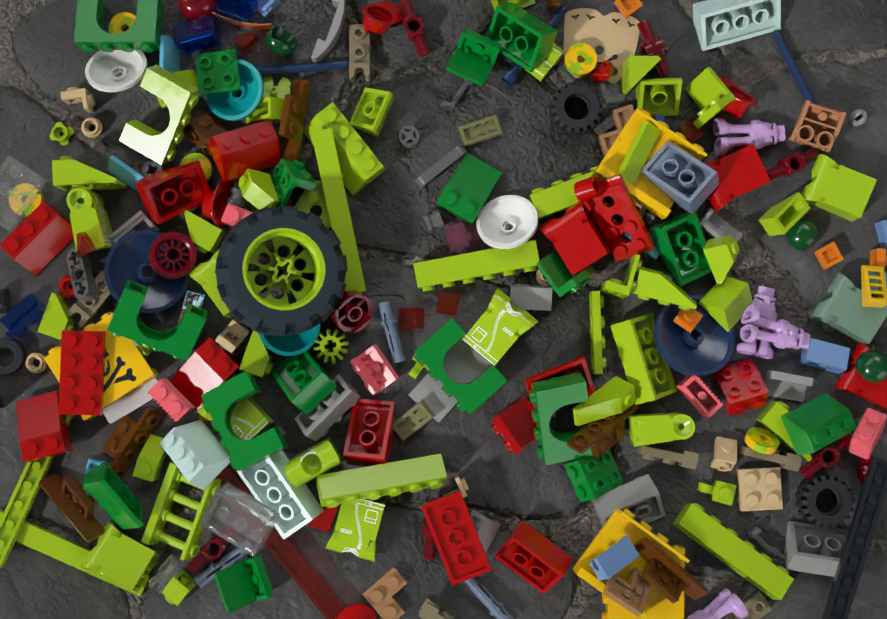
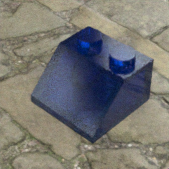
(196, 34)

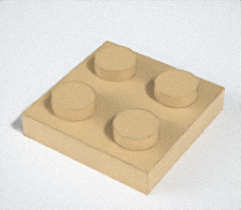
(759, 489)

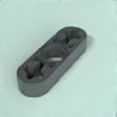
(441, 166)
(84, 287)

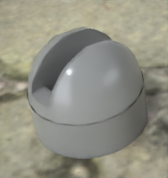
(854, 114)

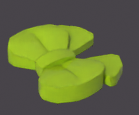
(276, 91)

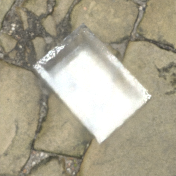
(18, 191)
(239, 518)

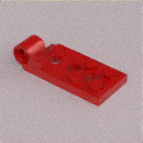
(593, 193)

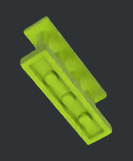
(161, 513)

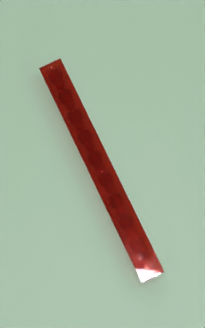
(294, 561)

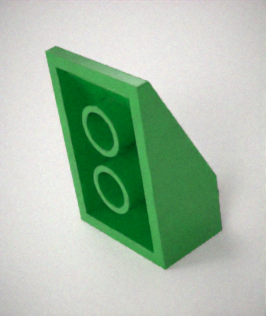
(468, 189)
(681, 246)
(303, 381)

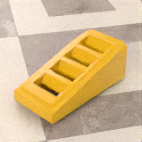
(867, 299)

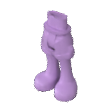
(758, 133)
(766, 302)
(783, 336)
(721, 606)

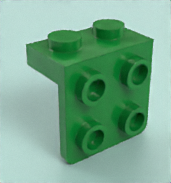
(474, 57)
(217, 72)
(287, 176)
(559, 275)
(593, 475)
(243, 583)

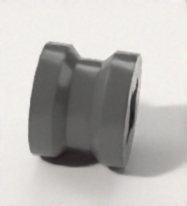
(409, 133)
(146, 169)
(236, 198)
(433, 220)

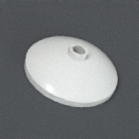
(115, 70)
(503, 214)

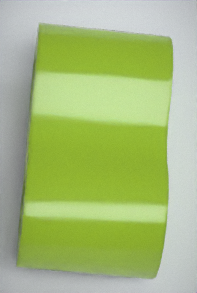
(548, 63)

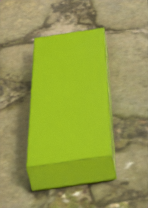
(639, 152)

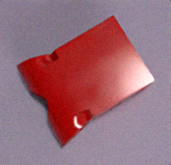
(737, 175)
(576, 238)
(852, 382)

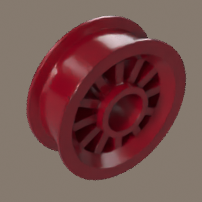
(188, 246)

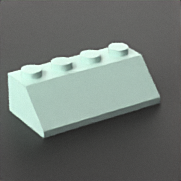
(734, 20)
(273, 488)

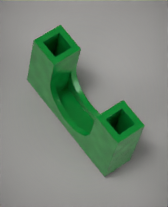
(142, 35)
(176, 341)
(469, 394)
(547, 398)
(221, 403)

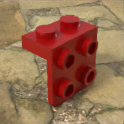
(742, 387)
(515, 425)

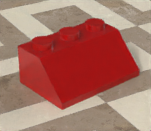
(245, 148)
(39, 238)
(575, 366)
(534, 557)

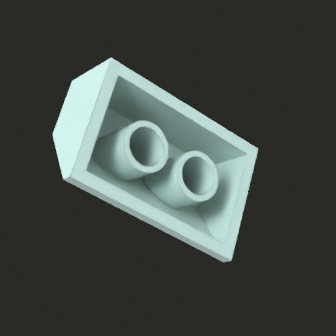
(196, 452)

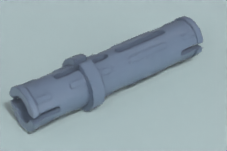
(391, 331)
(204, 578)
(495, 607)

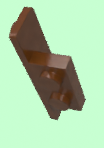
(293, 119)
(202, 129)
(601, 434)
(129, 438)
(74, 504)
(666, 574)

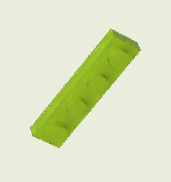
(597, 322)

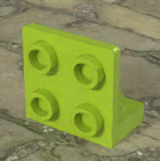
(709, 95)
(619, 289)

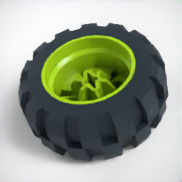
(286, 229)

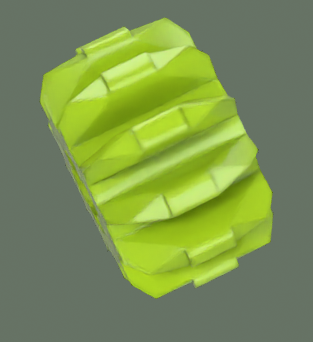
(336, 350)

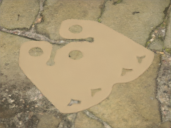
(602, 31)

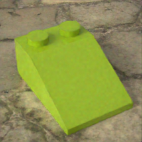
(73, 174)

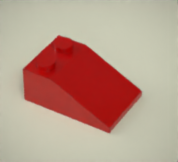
(173, 191)
(204, 371)
(41, 428)
(370, 433)

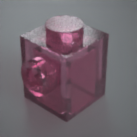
(457, 238)

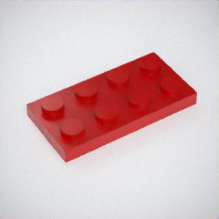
(82, 372)
(456, 537)

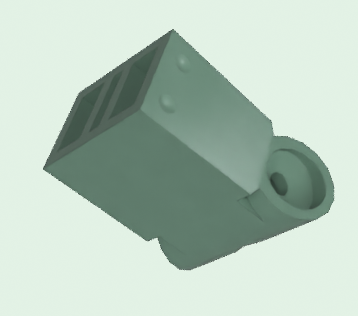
(845, 311)

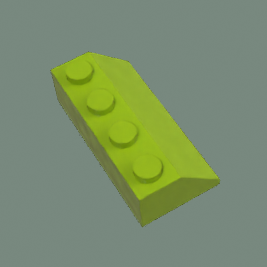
(354, 156)
(642, 359)

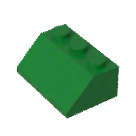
(522, 35)
(817, 424)
(114, 496)

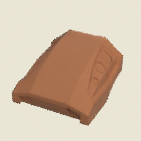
(817, 126)

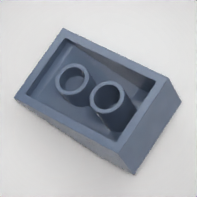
(681, 176)

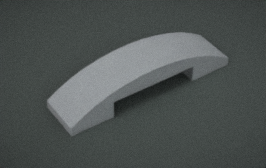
(323, 47)

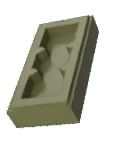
(480, 130)
(413, 420)

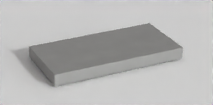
(461, 365)

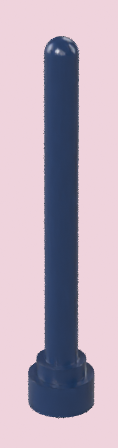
(793, 66)
(301, 67)
(510, 77)

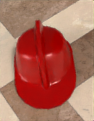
(380, 16)
(742, 100)
(215, 202)

